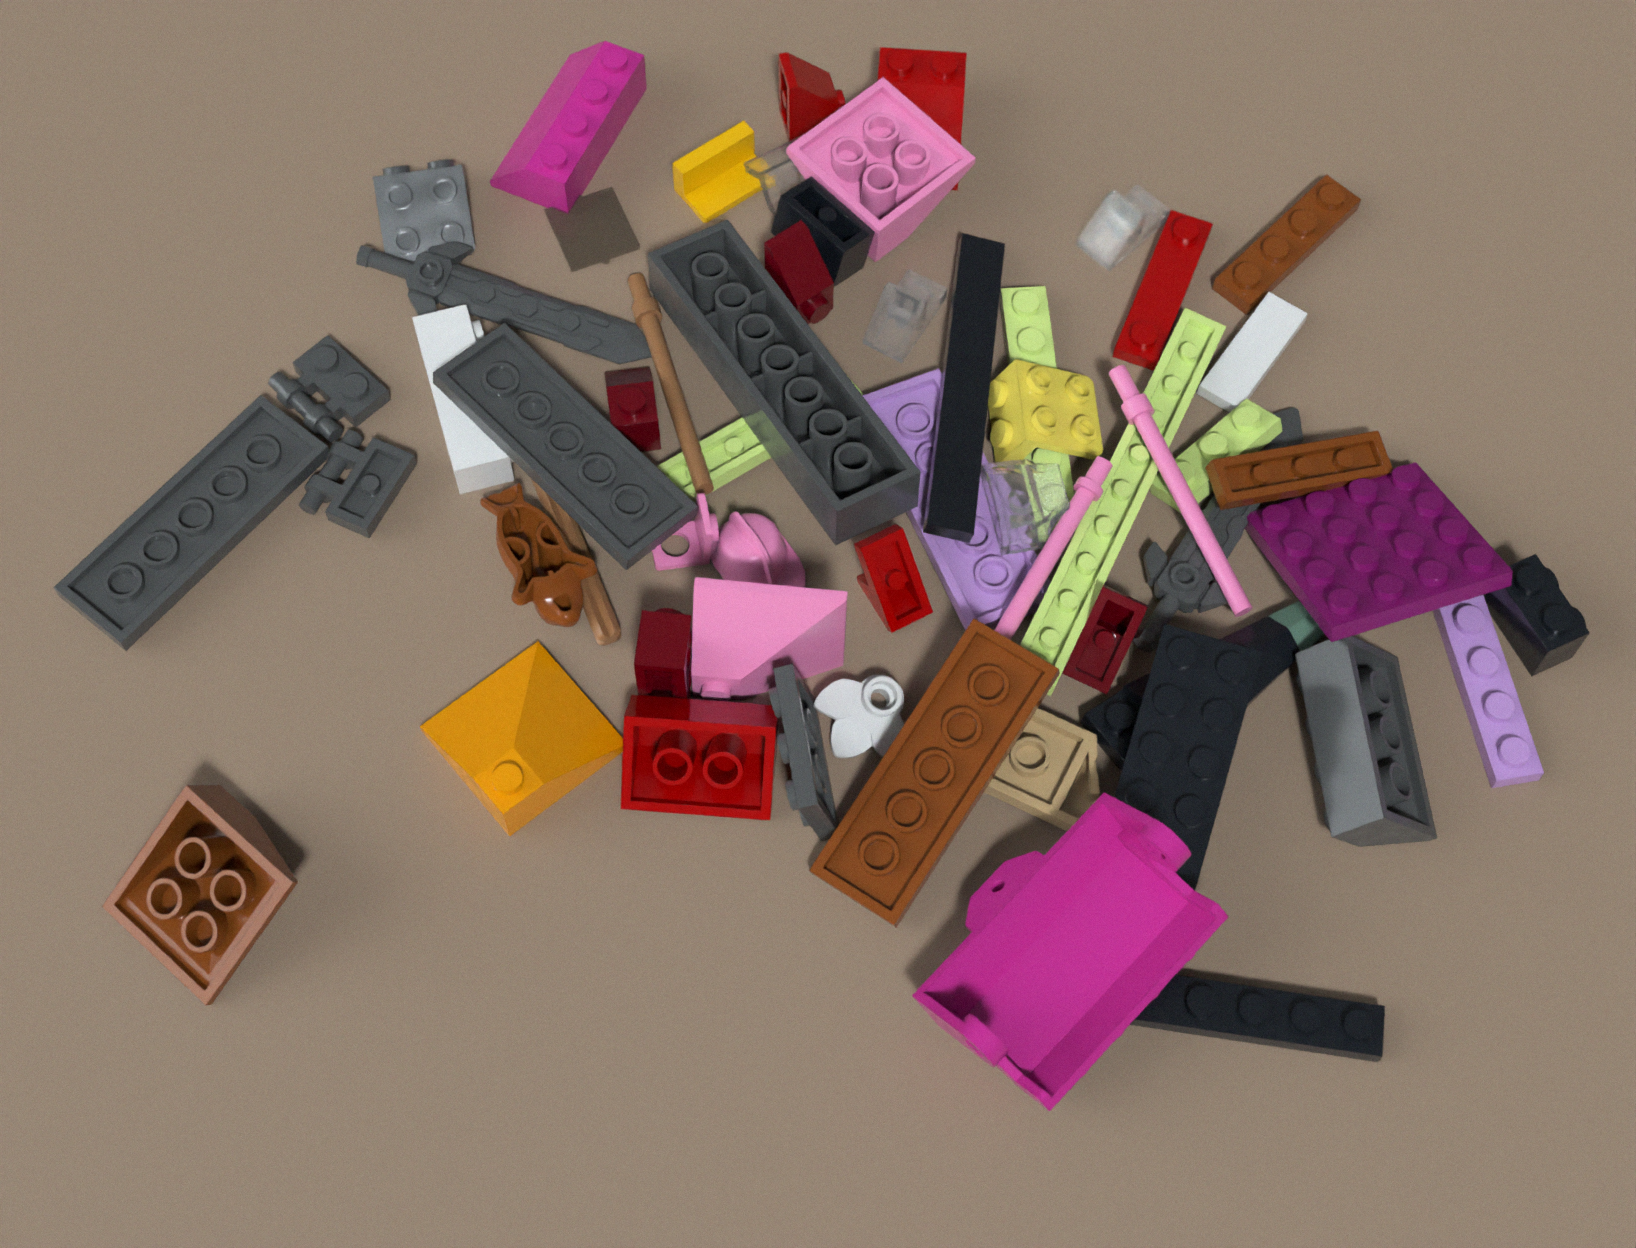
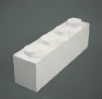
(472, 453)

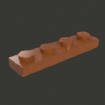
(1286, 244)
(1297, 469)

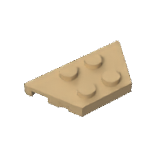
(1050, 771)

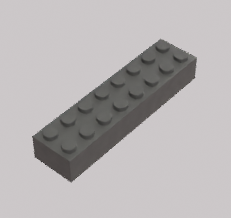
(784, 382)

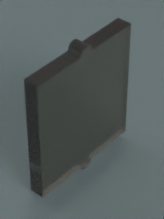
(592, 230)

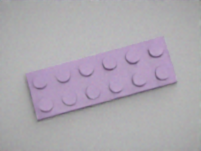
(972, 573)

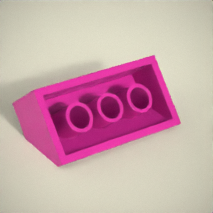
(573, 126)

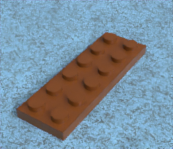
(934, 772)

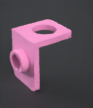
(699, 536)

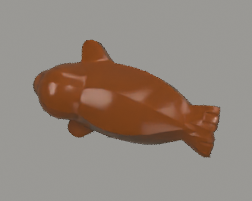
(538, 558)

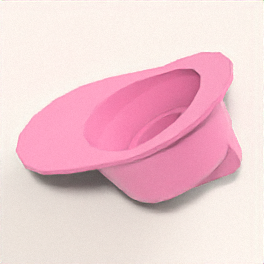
(755, 552)

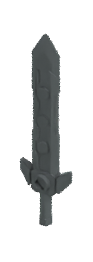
(440, 279)
(1186, 578)

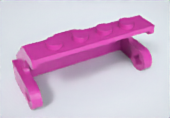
(1070, 948)

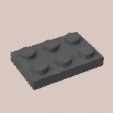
(804, 750)

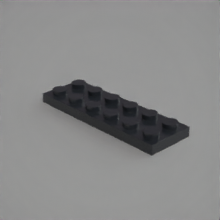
(1187, 736)

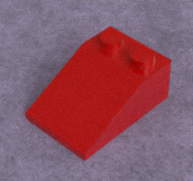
(929, 81)

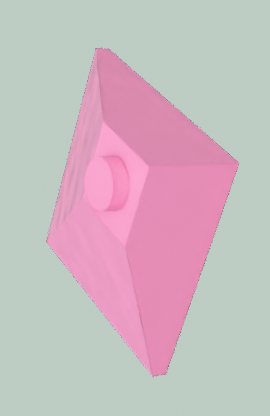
(882, 162)
(756, 627)

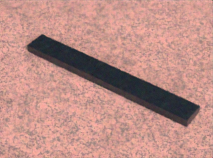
(964, 390)

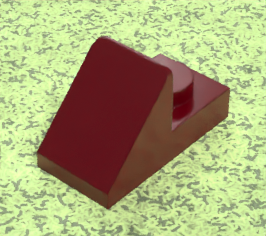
(1105, 639)

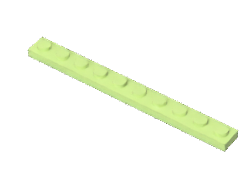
(1109, 519)

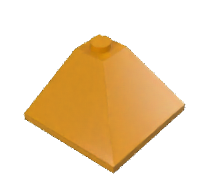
(523, 738)

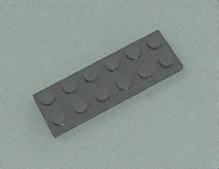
(565, 445)
(192, 522)

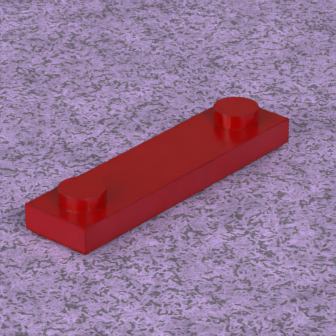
(1162, 290)

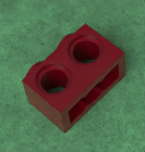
(664, 654)

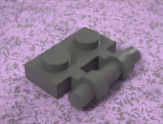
(339, 380)
(368, 489)

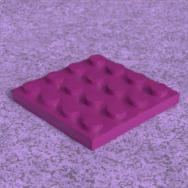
(1376, 551)

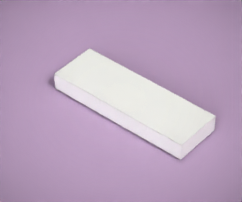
(1252, 353)

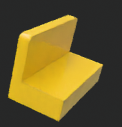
(714, 174)

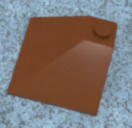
(202, 889)

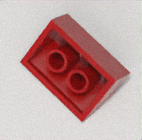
(699, 757)

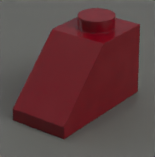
(800, 272)
(634, 407)

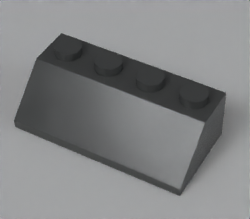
(1364, 744)

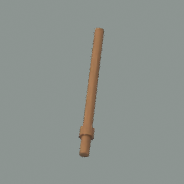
(648, 317)

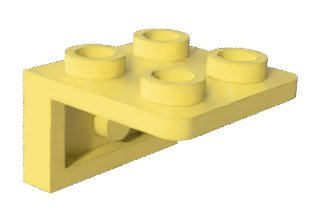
(1043, 410)

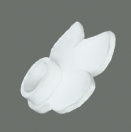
(857, 720)

